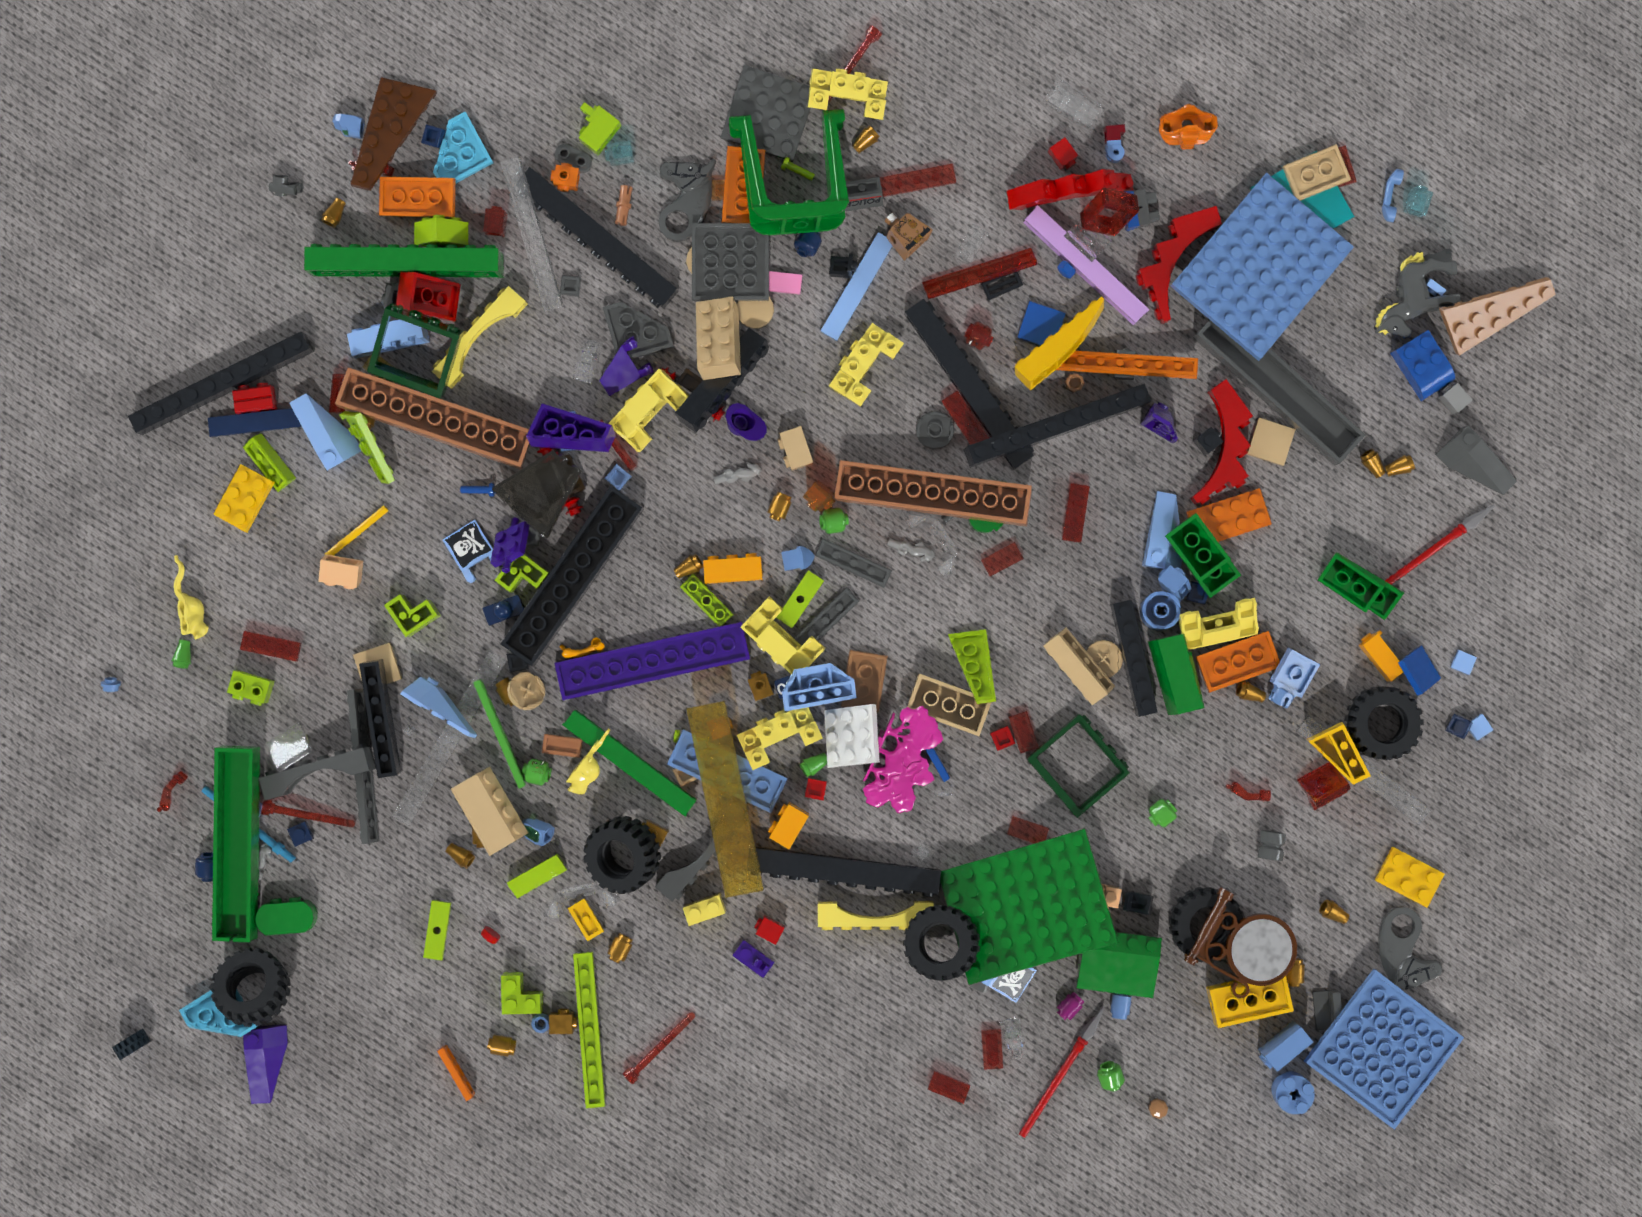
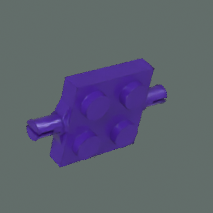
(510, 544)

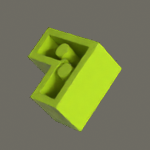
(441, 231)
(522, 569)
(411, 619)
(515, 999)

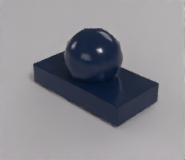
(503, 610)

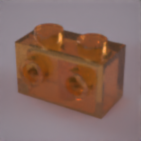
(819, 497)

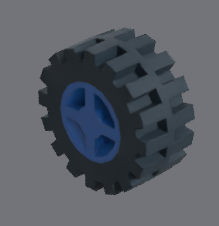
(131, 1044)

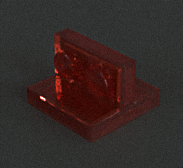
(1323, 785)

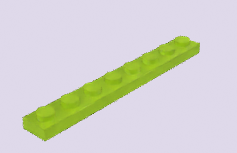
(589, 1030)

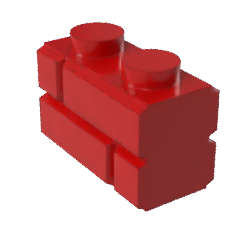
(254, 399)

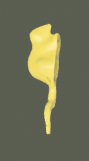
(189, 608)
(586, 770)

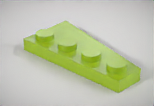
(368, 445)
(974, 659)

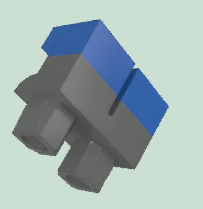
(1144, 216)

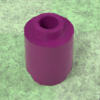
(1070, 1006)

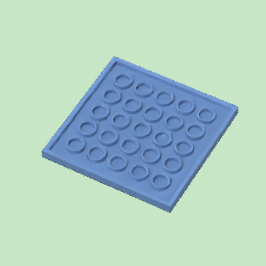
(1383, 1049)

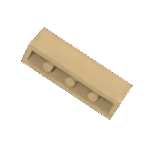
(1079, 666)

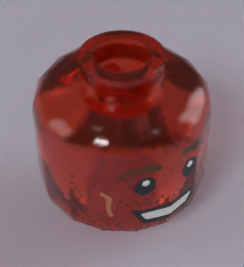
(978, 335)

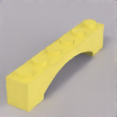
(506, 305)
(833, 916)

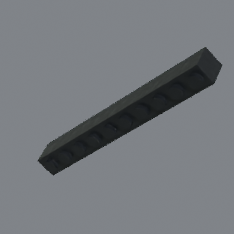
(601, 242)
(964, 376)
(220, 383)
(1057, 425)
(849, 871)

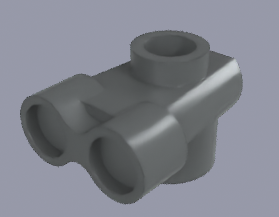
(283, 188)

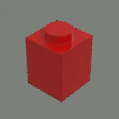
(1063, 154)
(769, 929)

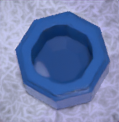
(1066, 269)

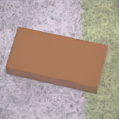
(562, 745)

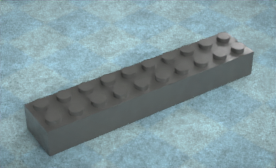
(1286, 394)

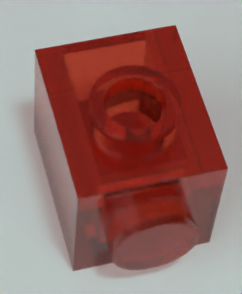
(495, 221)

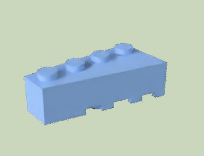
(398, 336)

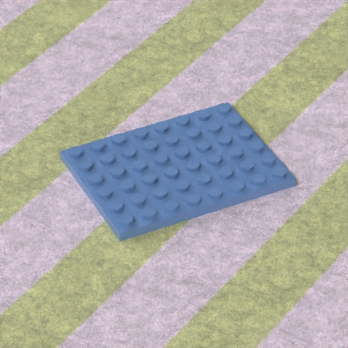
(1262, 266)

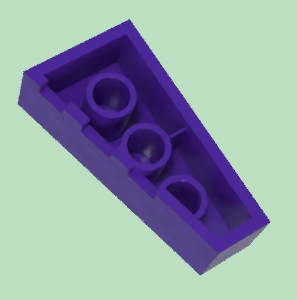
(569, 431)

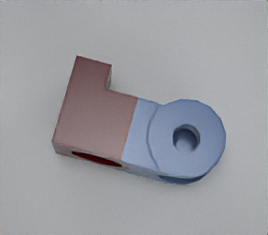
(1113, 146)

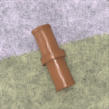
(623, 205)

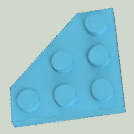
(461, 151)
(205, 1016)

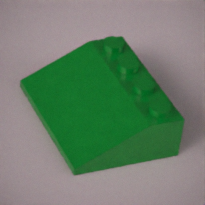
(1122, 967)

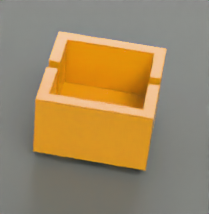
(789, 824)

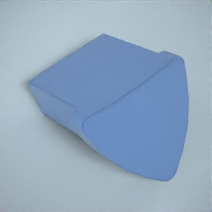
(797, 558)

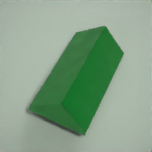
(1203, 555)
(1360, 586)
(1176, 674)

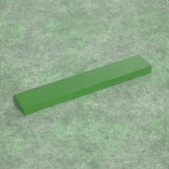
(499, 732)

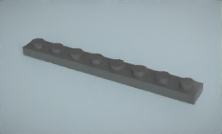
(364, 781)

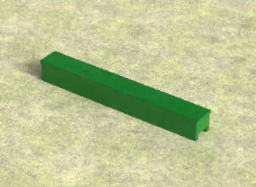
(630, 763)

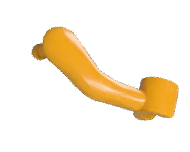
(596, 645)

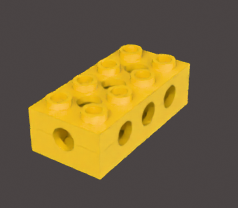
(1241, 1012)

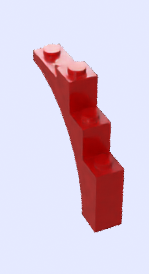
(1067, 187)
(1157, 276)
(1232, 415)

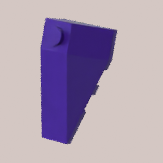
(1160, 421)
(263, 1058)

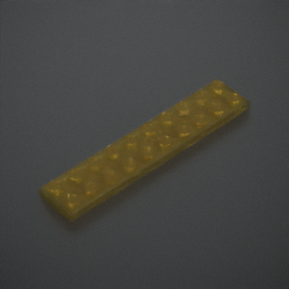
(725, 799)

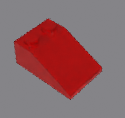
(428, 295)

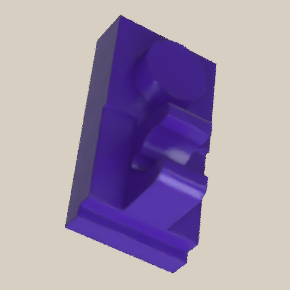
(753, 958)

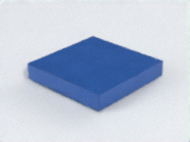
(1040, 323)
(1419, 670)

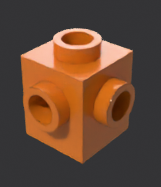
(570, 182)

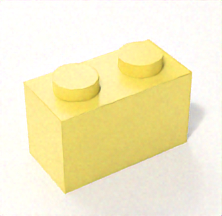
(704, 909)

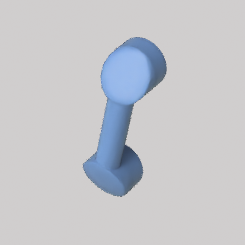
(1388, 211)

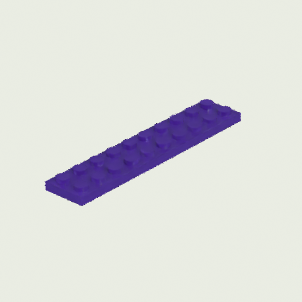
(652, 661)

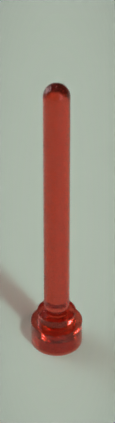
(872, 35)
(270, 808)
(632, 1073)

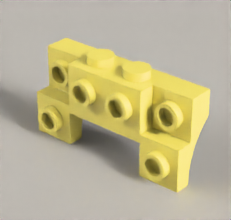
(847, 86)
(860, 360)
(644, 406)
(1220, 627)
(777, 642)
(776, 729)

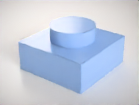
(1434, 287)

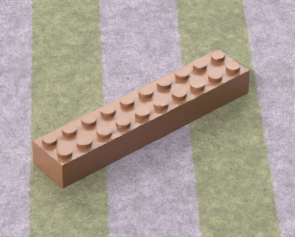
(433, 418)
(933, 493)

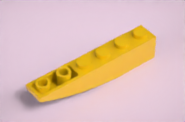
(1058, 347)

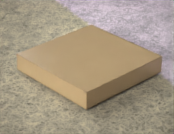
(1271, 441)
(381, 652)

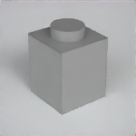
(1454, 398)

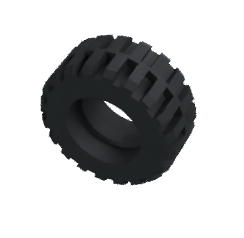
(1409, 722)
(604, 867)
(1187, 907)
(916, 950)
(234, 971)

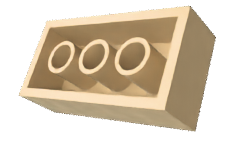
(718, 338)
(949, 704)

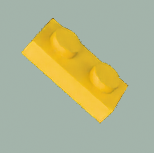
(586, 919)

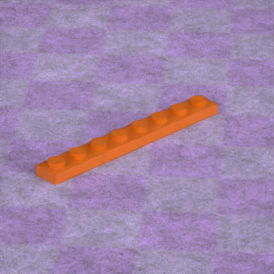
(1131, 364)

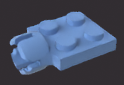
(1291, 677)

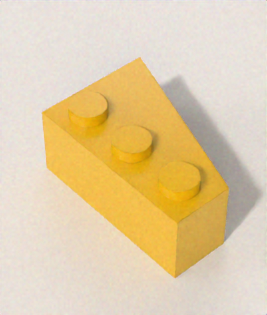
(1341, 752)

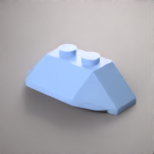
(817, 686)

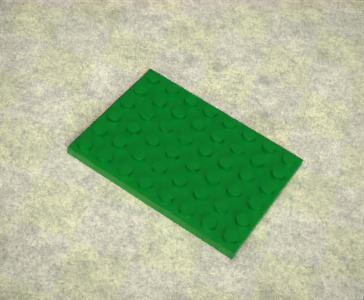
(1032, 905)

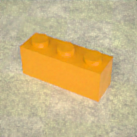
(732, 569)

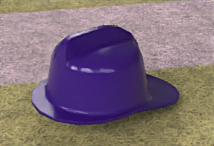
(745, 423)

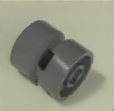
(1271, 845)

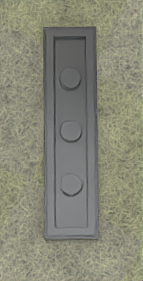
(853, 563)
(828, 617)

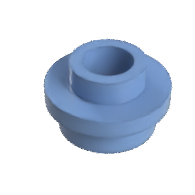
(110, 684)
(540, 1029)

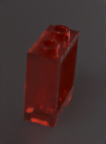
(1123, 203)

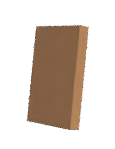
(868, 675)

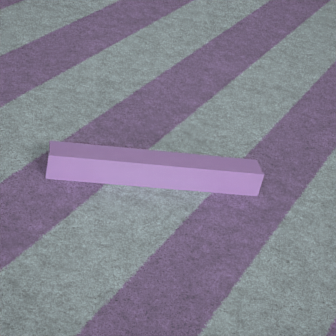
(1092, 272)

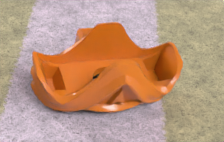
(1199, 133)

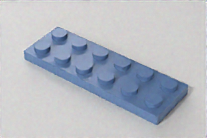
(760, 785)

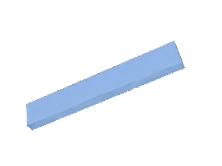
(857, 287)

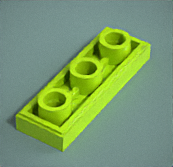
(807, 588)
(698, 591)
(435, 941)

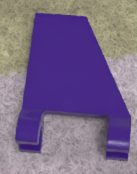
(622, 370)

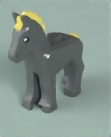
(1415, 294)

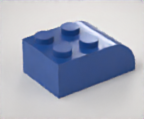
(1424, 365)

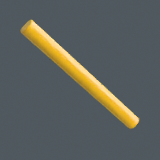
(357, 531)

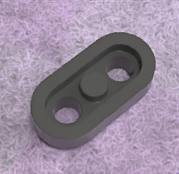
(573, 157)

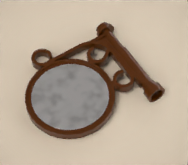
(1257, 948)

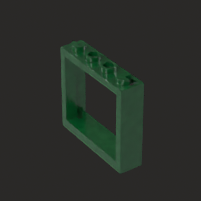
(405, 378)
(1108, 750)

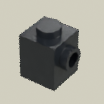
(1208, 440)

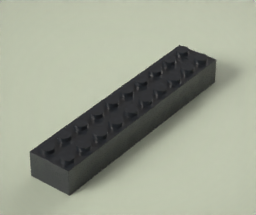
(572, 576)

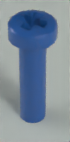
(479, 489)

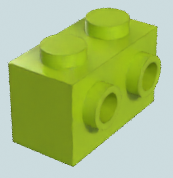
(251, 687)

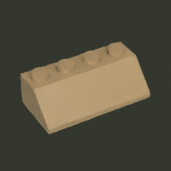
(489, 811)

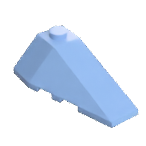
(327, 435)
(1165, 517)
(430, 696)

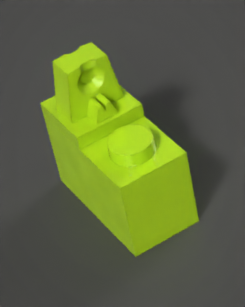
(600, 129)

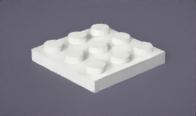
(851, 736)

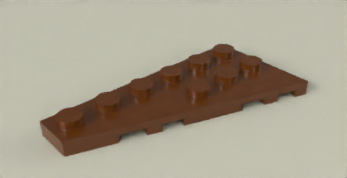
(390, 122)

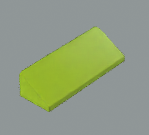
(269, 462)
(537, 876)

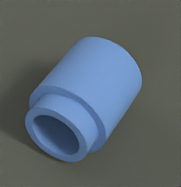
(1120, 1006)

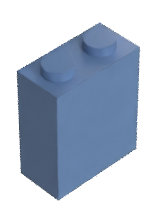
(1284, 1046)

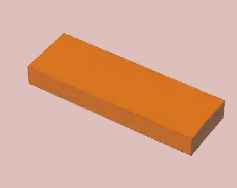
(456, 1072)

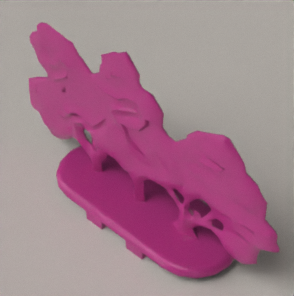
(904, 765)

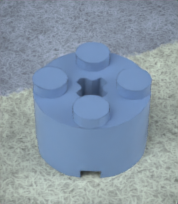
(1149, 608)
(1291, 1082)

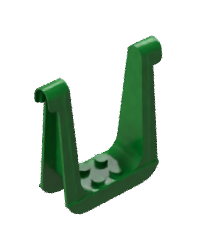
(794, 217)

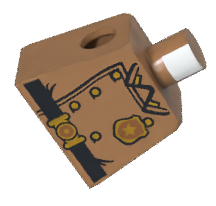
(907, 234)

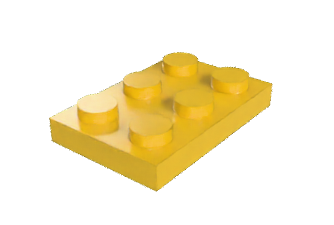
(244, 498)
(1409, 877)

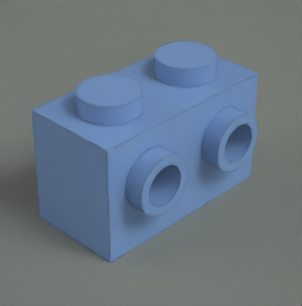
(1175, 582)

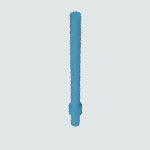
(277, 847)

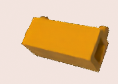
(1381, 656)

